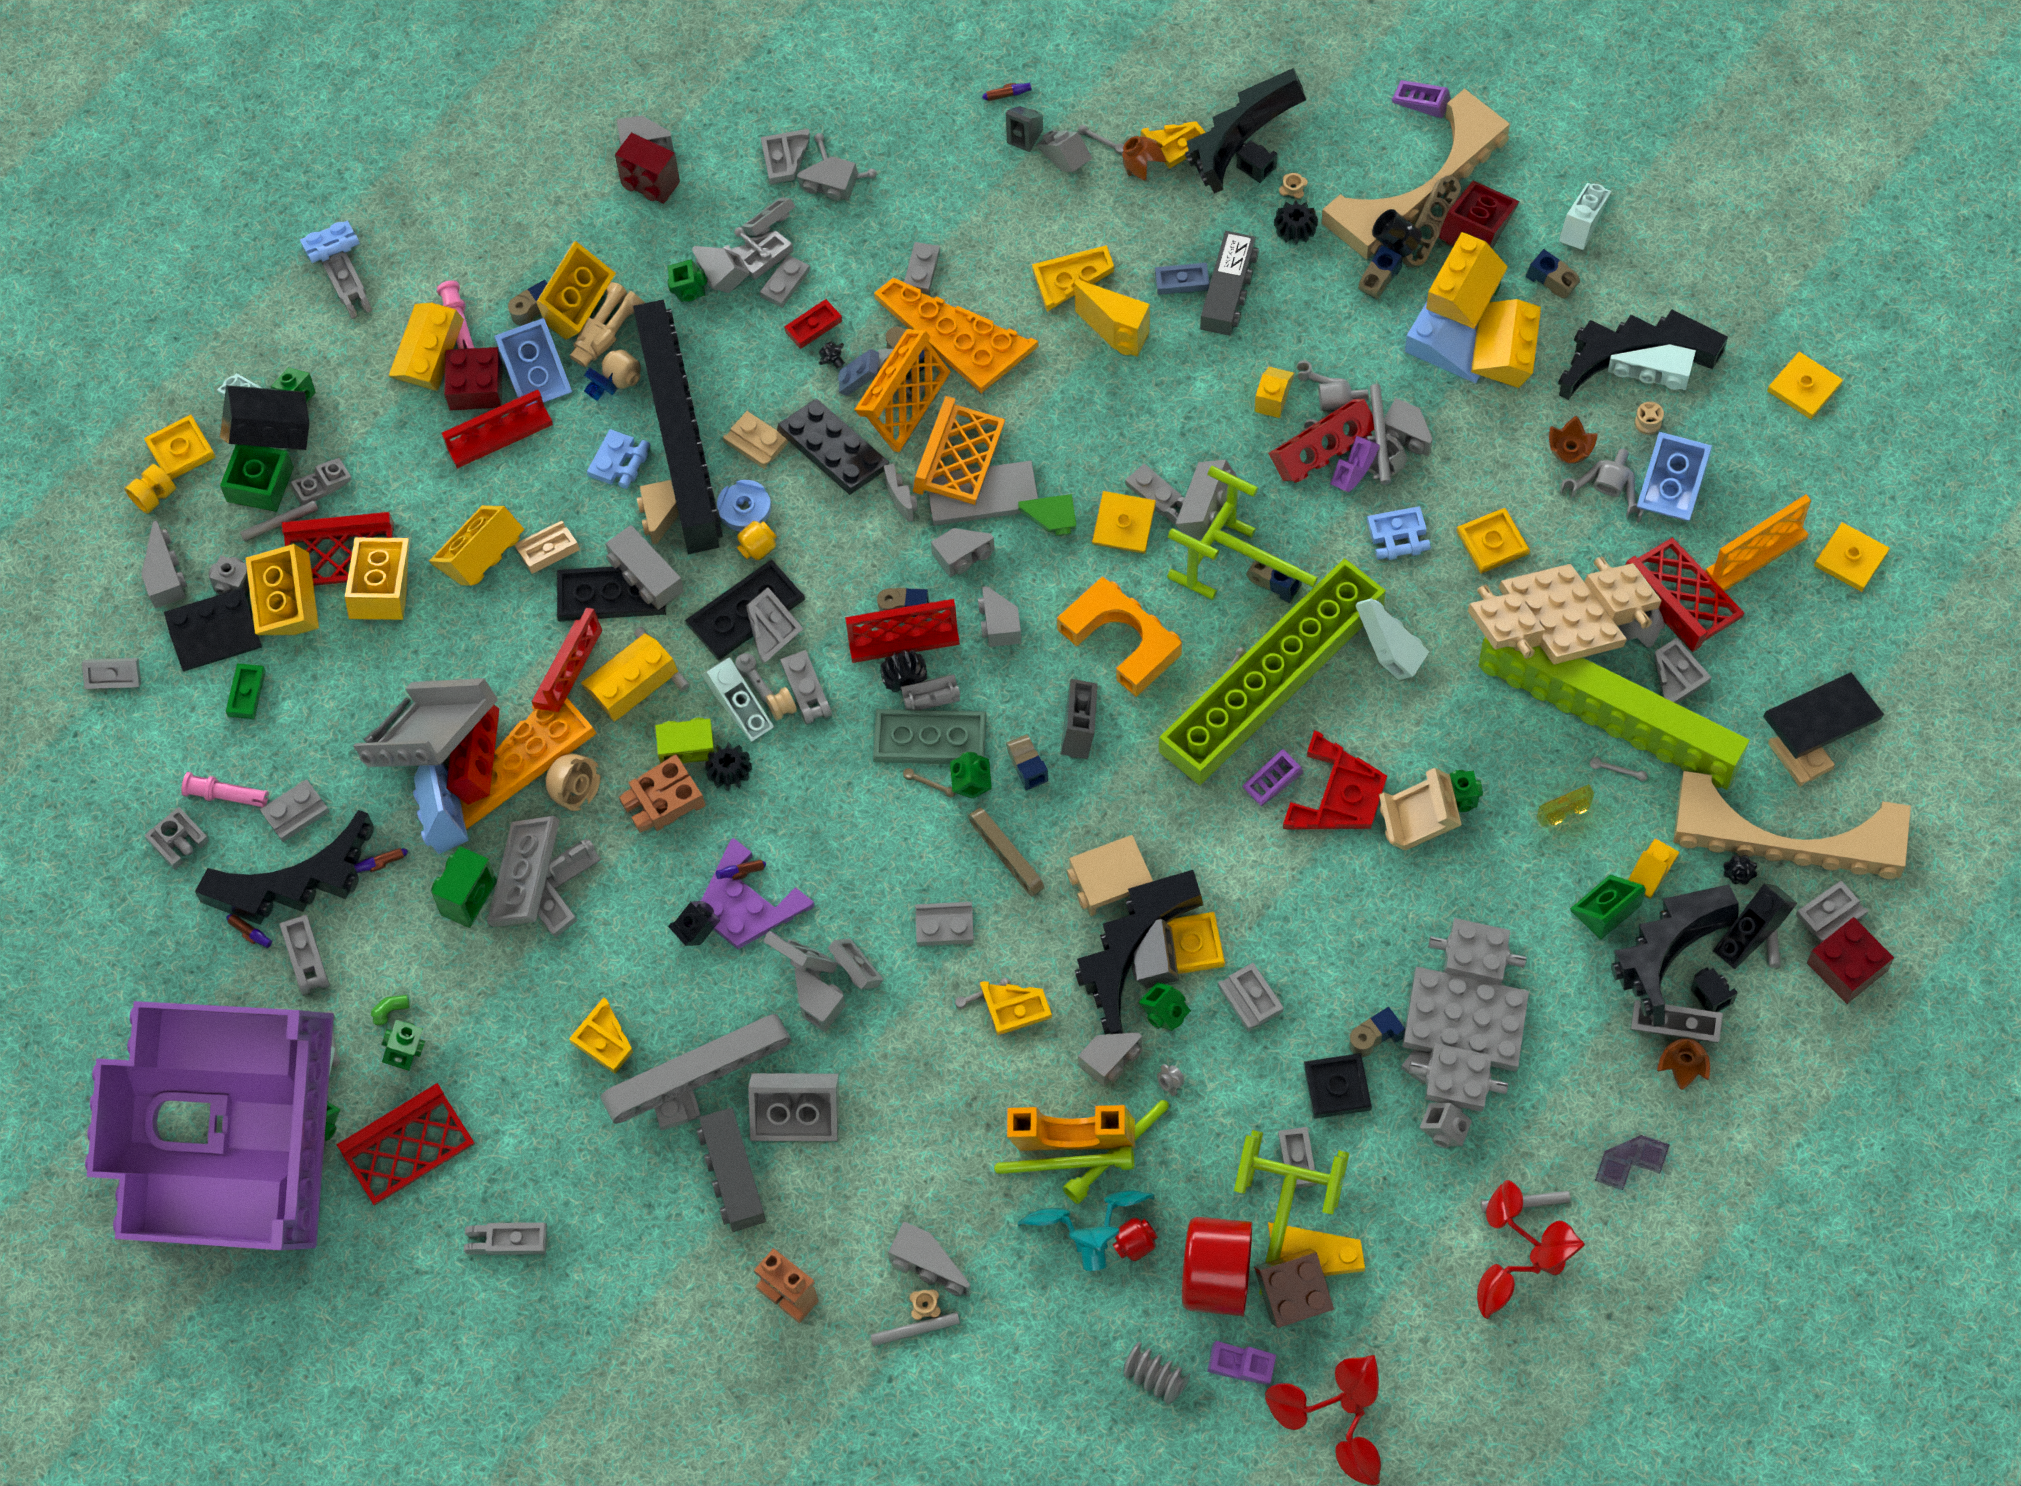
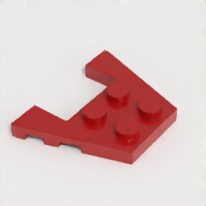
(1349, 796)

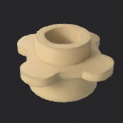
(1296, 180)
(929, 1297)

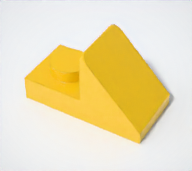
(1653, 866)

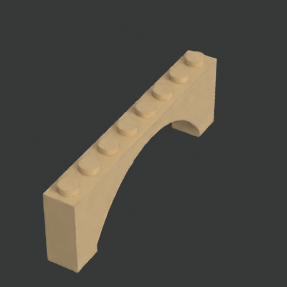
(1475, 135)
(1710, 823)

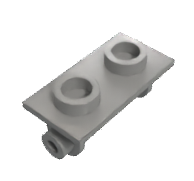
(931, 693)
(572, 863)

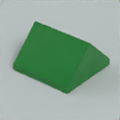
(1609, 904)

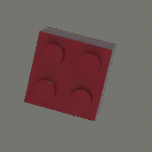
(647, 168)
(473, 378)
(1850, 960)

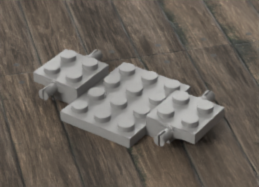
(1466, 1016)

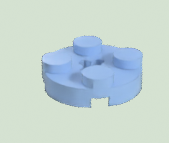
(742, 491)

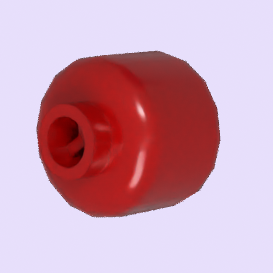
(1135, 1239)

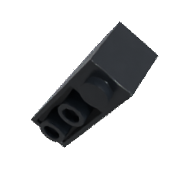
(1755, 924)

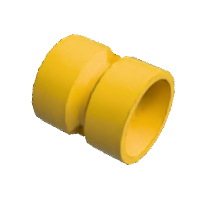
(150, 488)

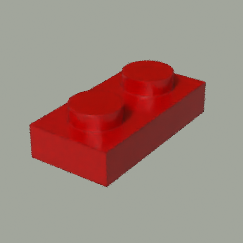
(813, 323)

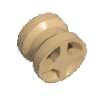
(1650, 411)
(781, 703)

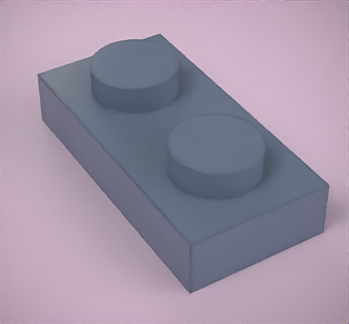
(1182, 278)
(858, 372)

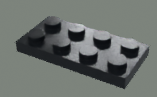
(832, 446)

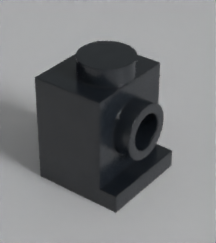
(1256, 160)
(694, 923)
(1712, 990)

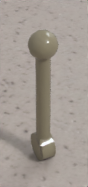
(909, 775)

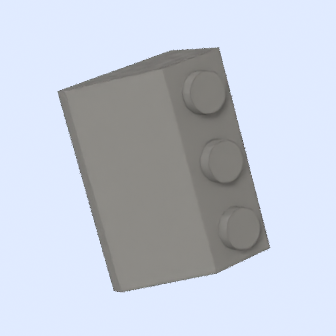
(793, 1107)

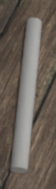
(1380, 433)

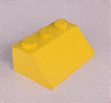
(1466, 281)
(574, 291)
(1507, 341)
(424, 345)
(478, 544)
(282, 591)
(630, 676)

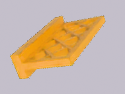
(893, 377)
(939, 440)
(1760, 545)

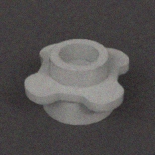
(1170, 1079)

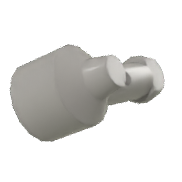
(747, 668)

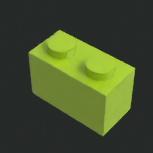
(686, 739)

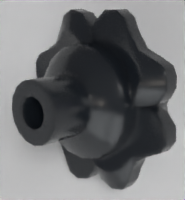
(831, 354)
(1740, 869)

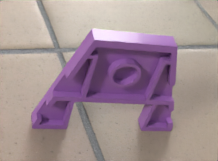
(741, 910)

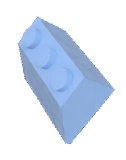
(439, 809)

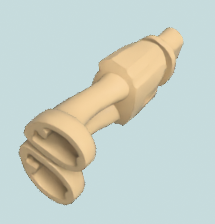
(597, 337)

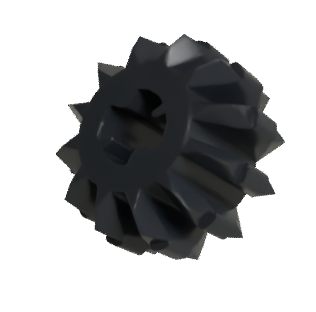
(1295, 222)
(903, 670)
(717, 766)

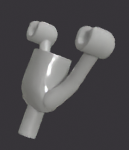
(1332, 391)
(1610, 481)

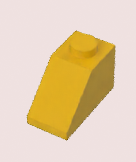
(1273, 391)

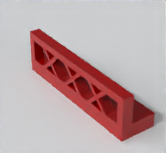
(497, 431)
(568, 663)

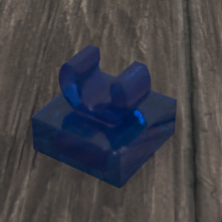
(599, 383)

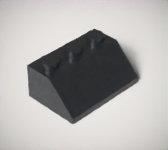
(265, 417)
(212, 629)

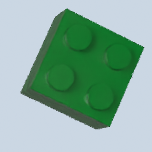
(257, 477)
(463, 886)

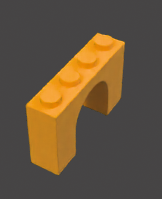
(1108, 604)
(1108, 1129)

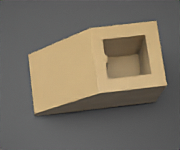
(660, 508)

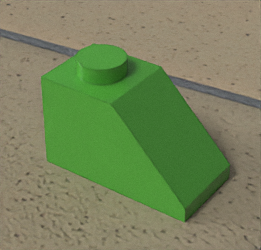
(1051, 513)

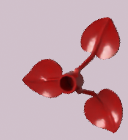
(1556, 1247)
(1360, 1385)

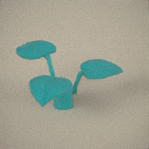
(1093, 1240)

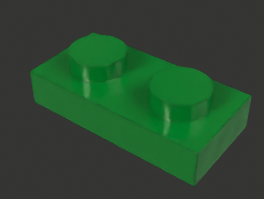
(245, 691)

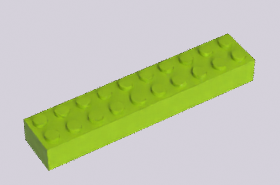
(1269, 673)
(1623, 710)

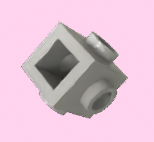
(229, 575)
(1445, 1124)

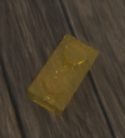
(1557, 809)

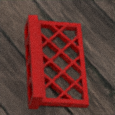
(332, 528)
(1676, 617)
(913, 636)
(398, 1120)

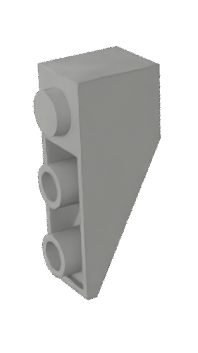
(159, 569)
(922, 1254)

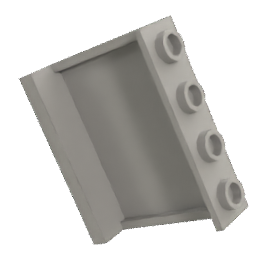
(432, 724)

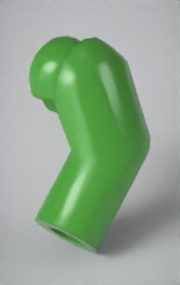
(387, 1005)

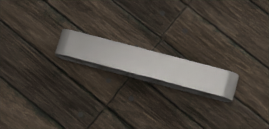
(695, 1068)

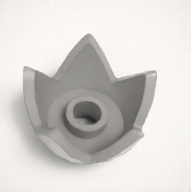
(1396, 457)
(1648, 635)

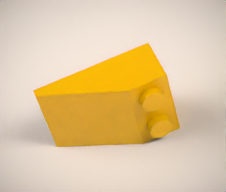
(1115, 317)
(377, 579)

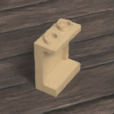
(1420, 811)
(1107, 873)

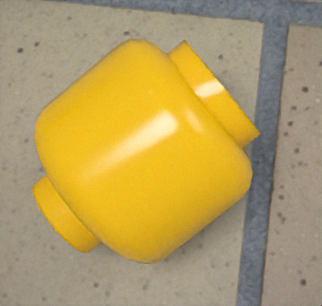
(756, 540)

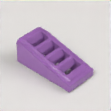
(1434, 106)
(1281, 757)

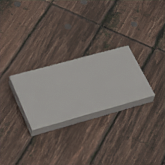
(998, 496)
(523, 871)

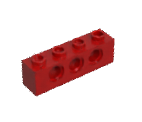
(1287, 456)
(473, 760)

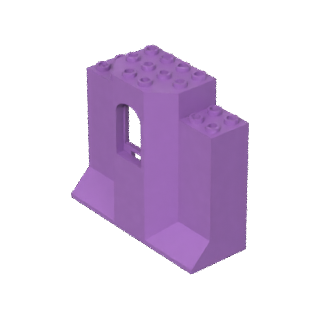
(254, 1179)

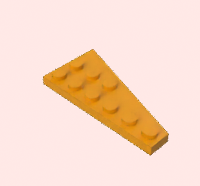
(960, 337)
(529, 753)

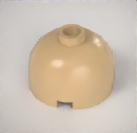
(575, 775)

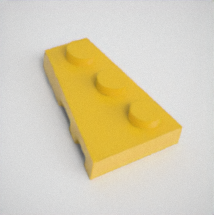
(1058, 275)
(1335, 1252)

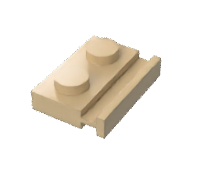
(755, 439)
(547, 547)
(1805, 767)

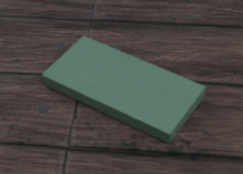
(927, 735)

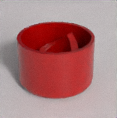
(1217, 1266)

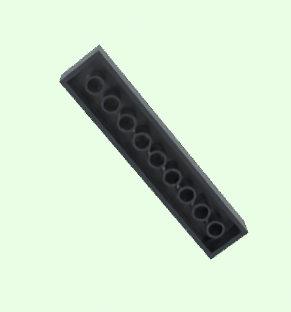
(678, 427)

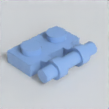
(329, 241)
(611, 456)
(1395, 526)

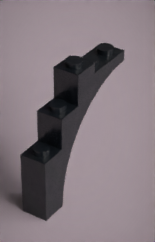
(1231, 128)
(1598, 343)
(295, 886)
(1661, 941)
(1107, 970)

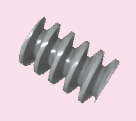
(1154, 1374)

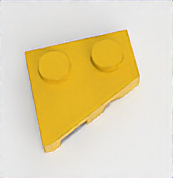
(1174, 140)
(1014, 1006)
(603, 1038)

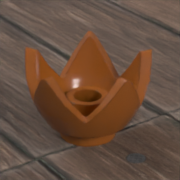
(1137, 152)
(1571, 435)
(1686, 1060)

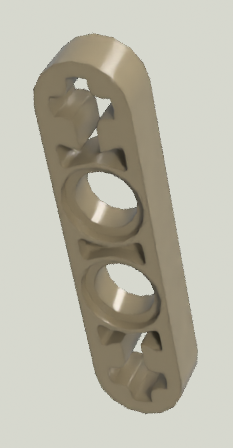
(1432, 222)
(1006, 851)

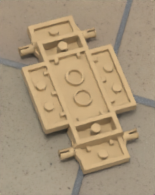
(1565, 612)

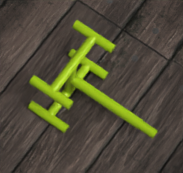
(1228, 517)
(1250, 1161)

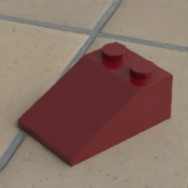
(1478, 213)

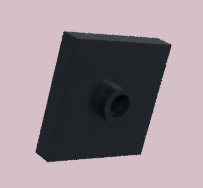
(1337, 1086)

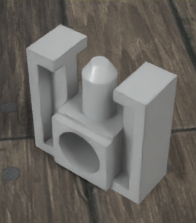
(164, 844)

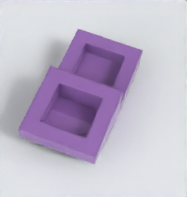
(1350, 472)
(1241, 1364)

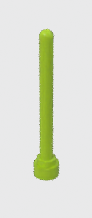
(1120, 1158)
(1078, 1188)

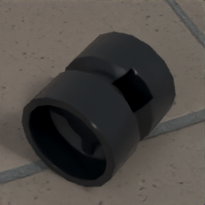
(1396, 232)

